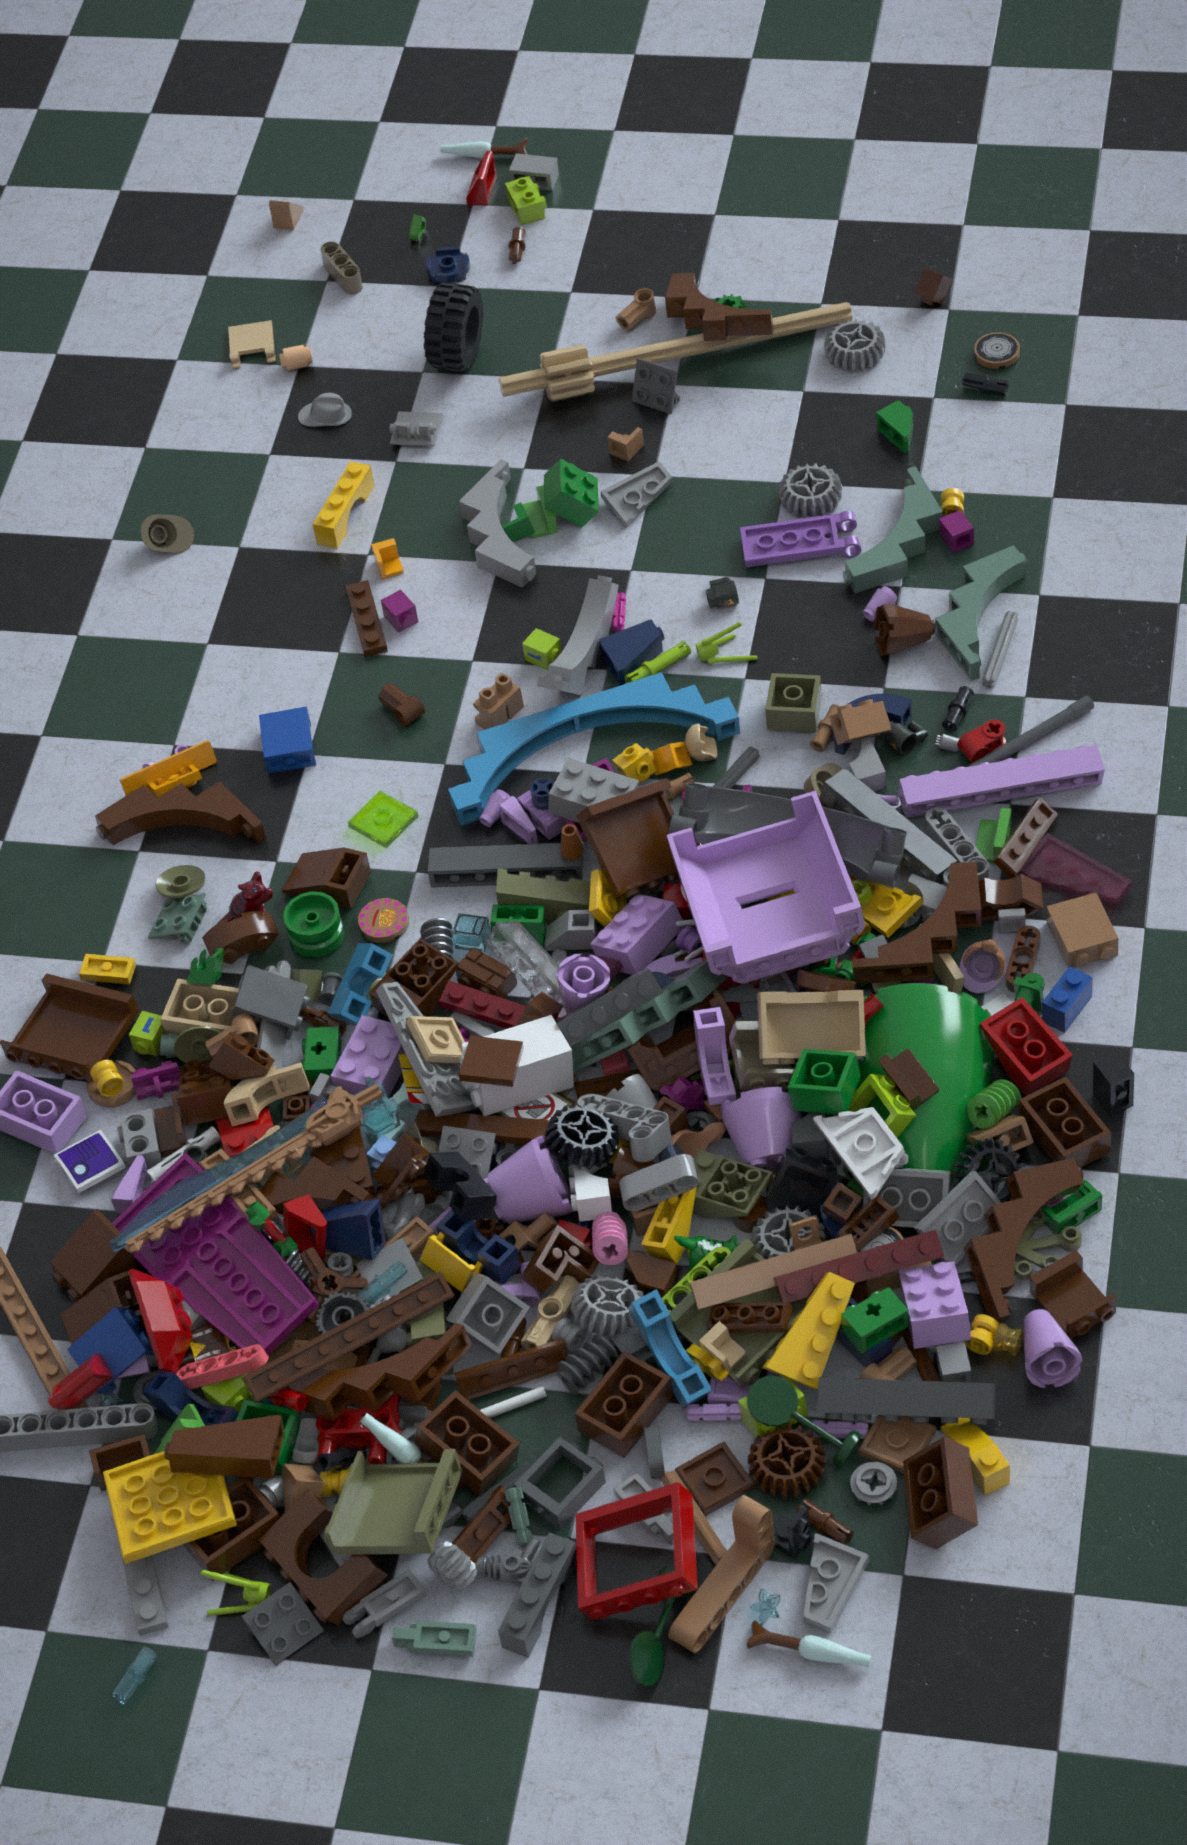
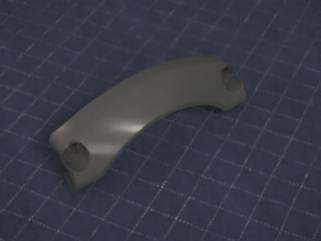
(866, 847)

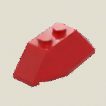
(163, 1318)

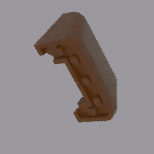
(678, 1054)

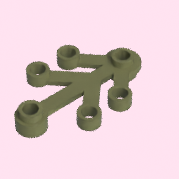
(1027, 1247)

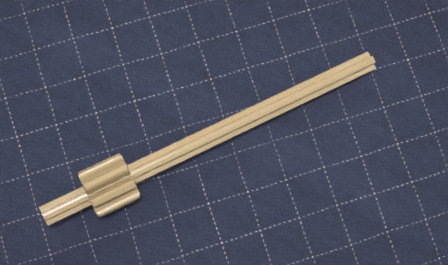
(572, 374)

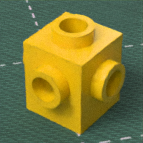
(635, 763)

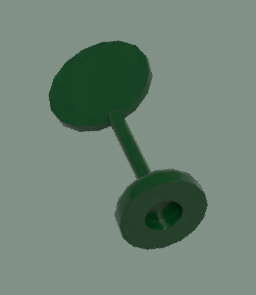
(775, 1403)
(646, 1650)

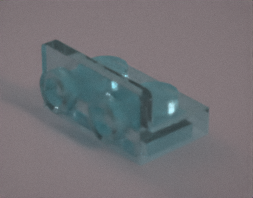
(381, 1115)

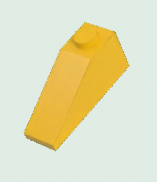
(670, 1219)
(988, 1464)

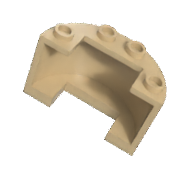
(809, 1022)

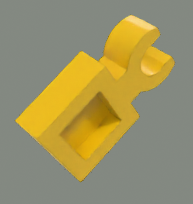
(707, 1364)

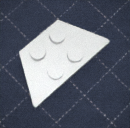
(863, 1145)

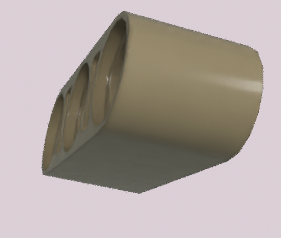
(341, 267)

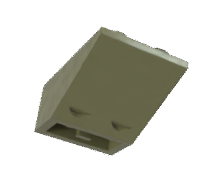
(726, 1186)

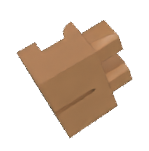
(498, 703)

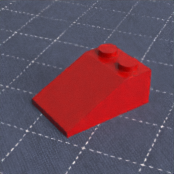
(1026, 1047)
(240, 1137)

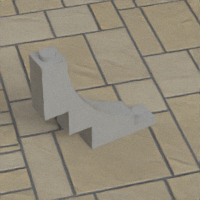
(495, 551)
(594, 622)

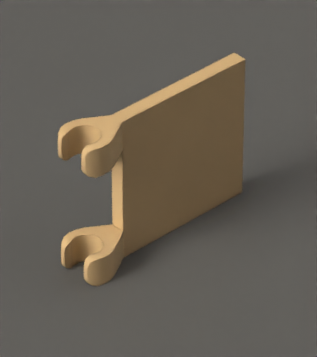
(251, 339)

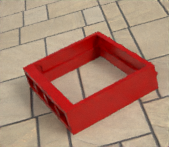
(666, 1499)

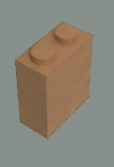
(1082, 930)

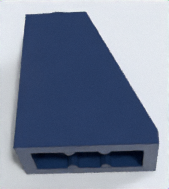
(631, 647)
(355, 1228)

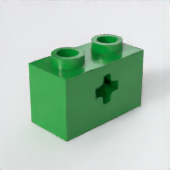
(530, 917)
(321, 1051)
(875, 1319)

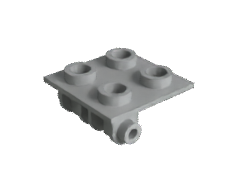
(415, 428)
(472, 1144)

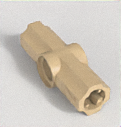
(556, 1303)

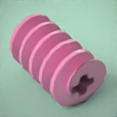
(609, 1238)

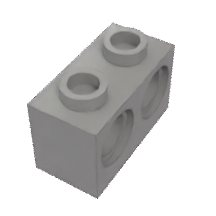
(140, 1138)

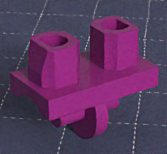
(156, 1080)
(686, 1094)

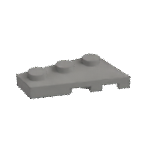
(636, 492)
(831, 1581)

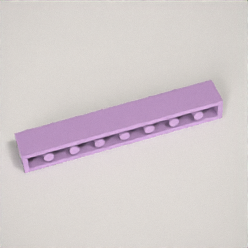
(1001, 780)

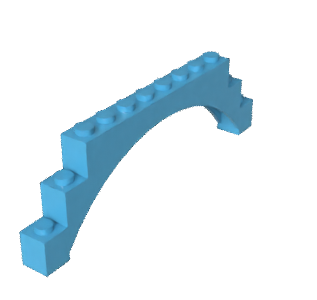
(637, 701)

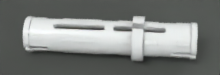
(205, 1141)

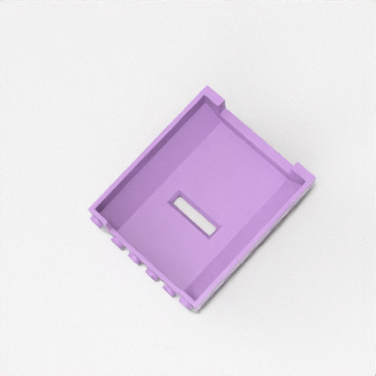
(759, 865)

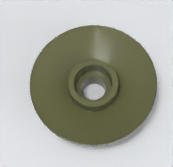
(180, 881)
(192, 1043)

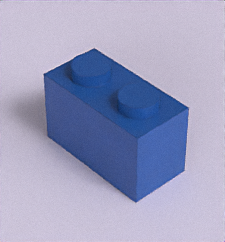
(1067, 999)

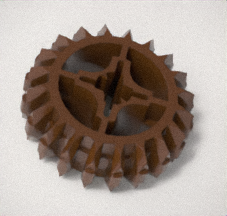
(773, 1472)

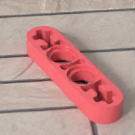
(223, 1366)

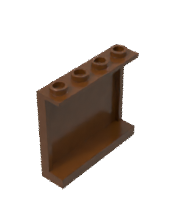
(631, 838)
(72, 1027)

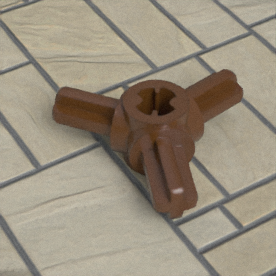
(320, 1275)

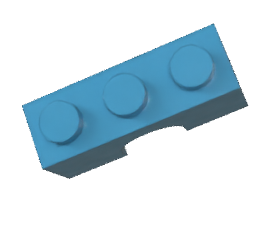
(366, 966)

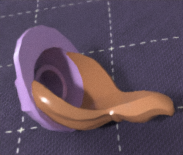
(982, 966)

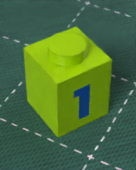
(541, 648)
(147, 1034)

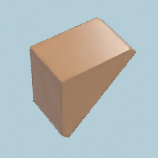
(285, 214)
(297, 1481)

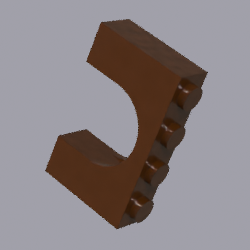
(289, 1545)

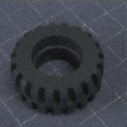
(453, 326)

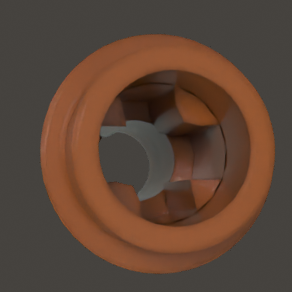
(571, 843)

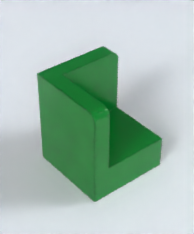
(519, 527)

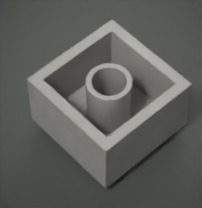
(488, 1313)

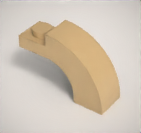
(256, 1092)

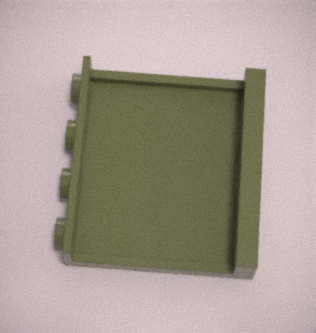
(758, 1346)
(393, 1506)

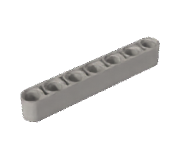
(74, 1423)

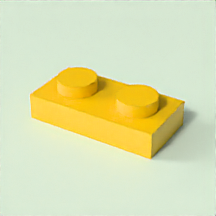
(107, 969)

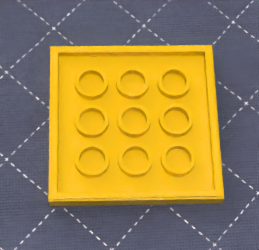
(163, 1507)

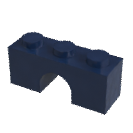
(462, 1237)

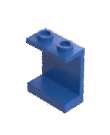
(287, 740)
(117, 1339)

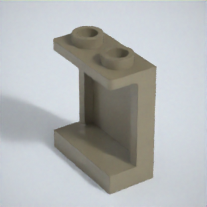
(749, 1068)

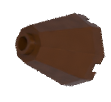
(901, 628)

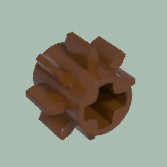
(489, 1227)

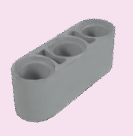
(658, 1182)

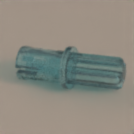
(383, 1282)
(134, 1675)

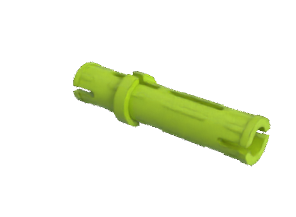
(660, 663)

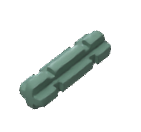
(518, 1515)

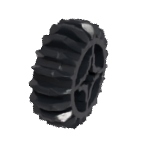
(582, 1136)
(988, 1164)

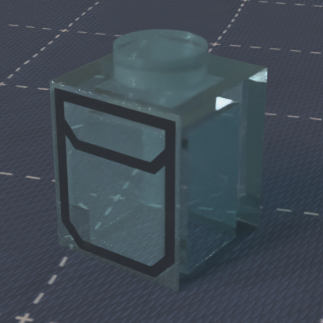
(471, 932)

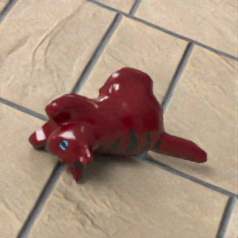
(250, 899)

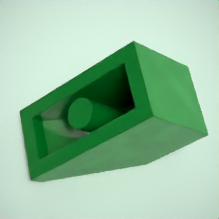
(896, 424)

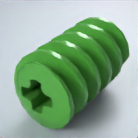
(993, 1103)

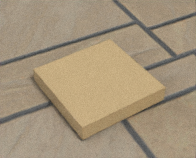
(436, 1038)

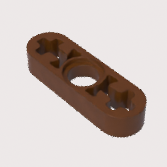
(1020, 949)

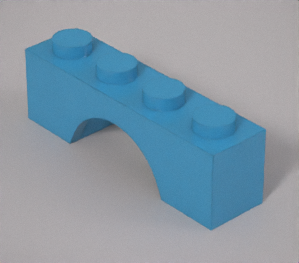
(659, 1334)

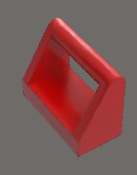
(482, 181)
(297, 1223)
(81, 1384)

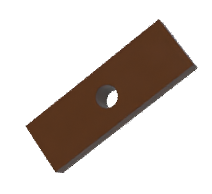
(751, 1317)

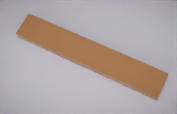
(760, 1275)

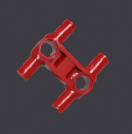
(349, 1432)

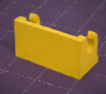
(453, 1268)

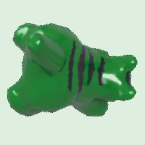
(700, 1246)

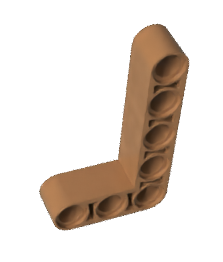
(729, 1578)

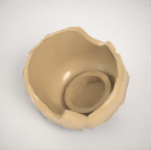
(699, 745)

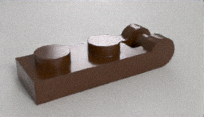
(484, 1526)

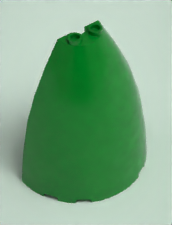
(952, 1049)

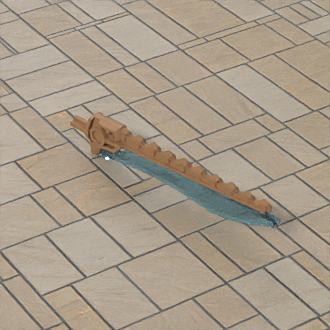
(318, 1126)

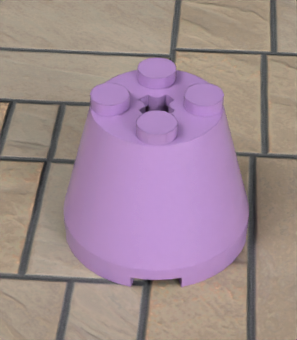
(761, 1125)
(529, 1185)

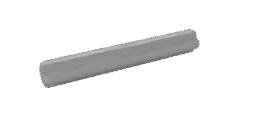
(1000, 649)

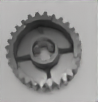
(339, 1309)

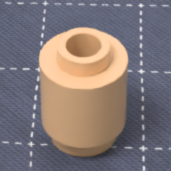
(296, 357)

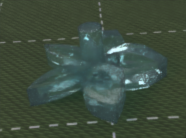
(766, 1605)

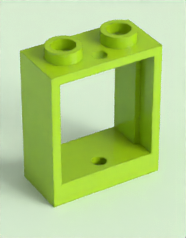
(885, 1088)

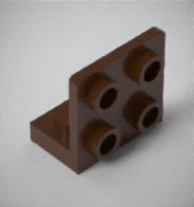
(400, 1167)

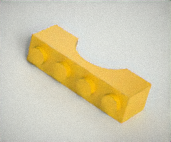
(332, 520)

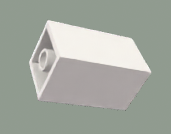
(542, 1070)

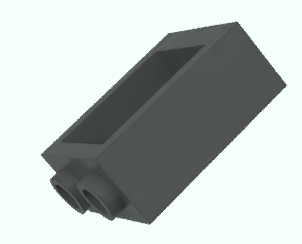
(545, 1506)

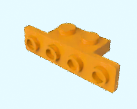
(172, 771)

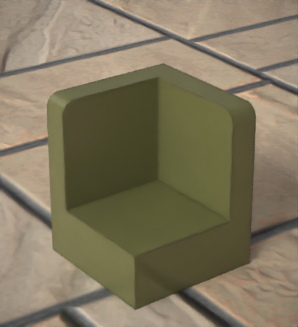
(311, 978)

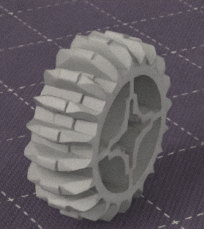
(854, 345)
(810, 490)
(772, 1233)
(604, 1305)

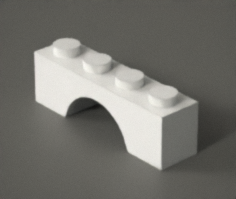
(591, 1192)

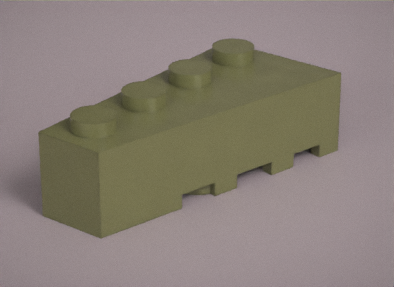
(551, 892)
(431, 1323)

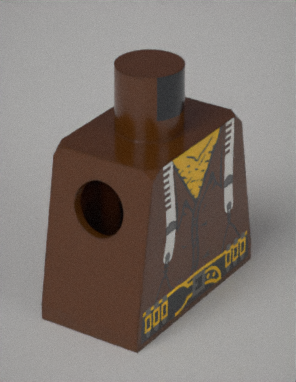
(207, 1343)

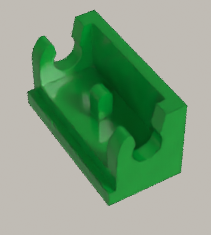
(208, 970)
(1073, 1209)

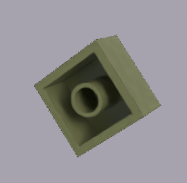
(793, 702)

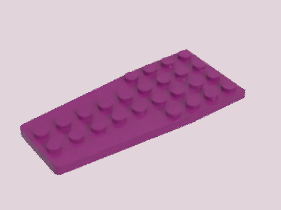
(224, 1268)

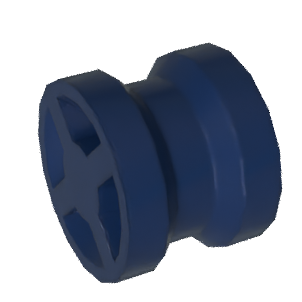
(540, 792)

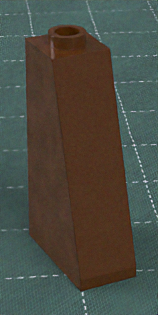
(228, 1448)

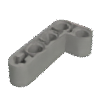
(951, 838)
(642, 1126)

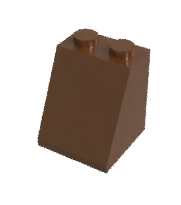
(88, 1257)

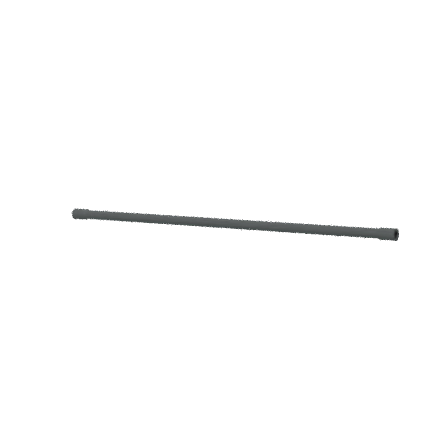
(1071, 712)

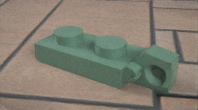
(437, 1638)

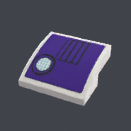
(89, 1161)

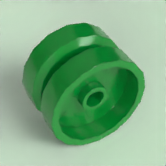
(313, 924)

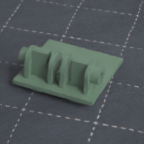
(180, 917)

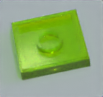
(383, 819)

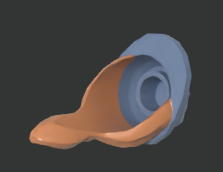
(692, 1142)

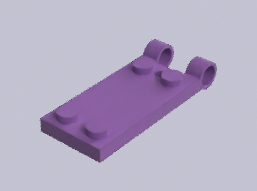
(799, 539)

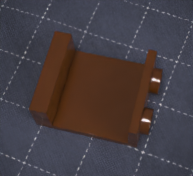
(1071, 1295)

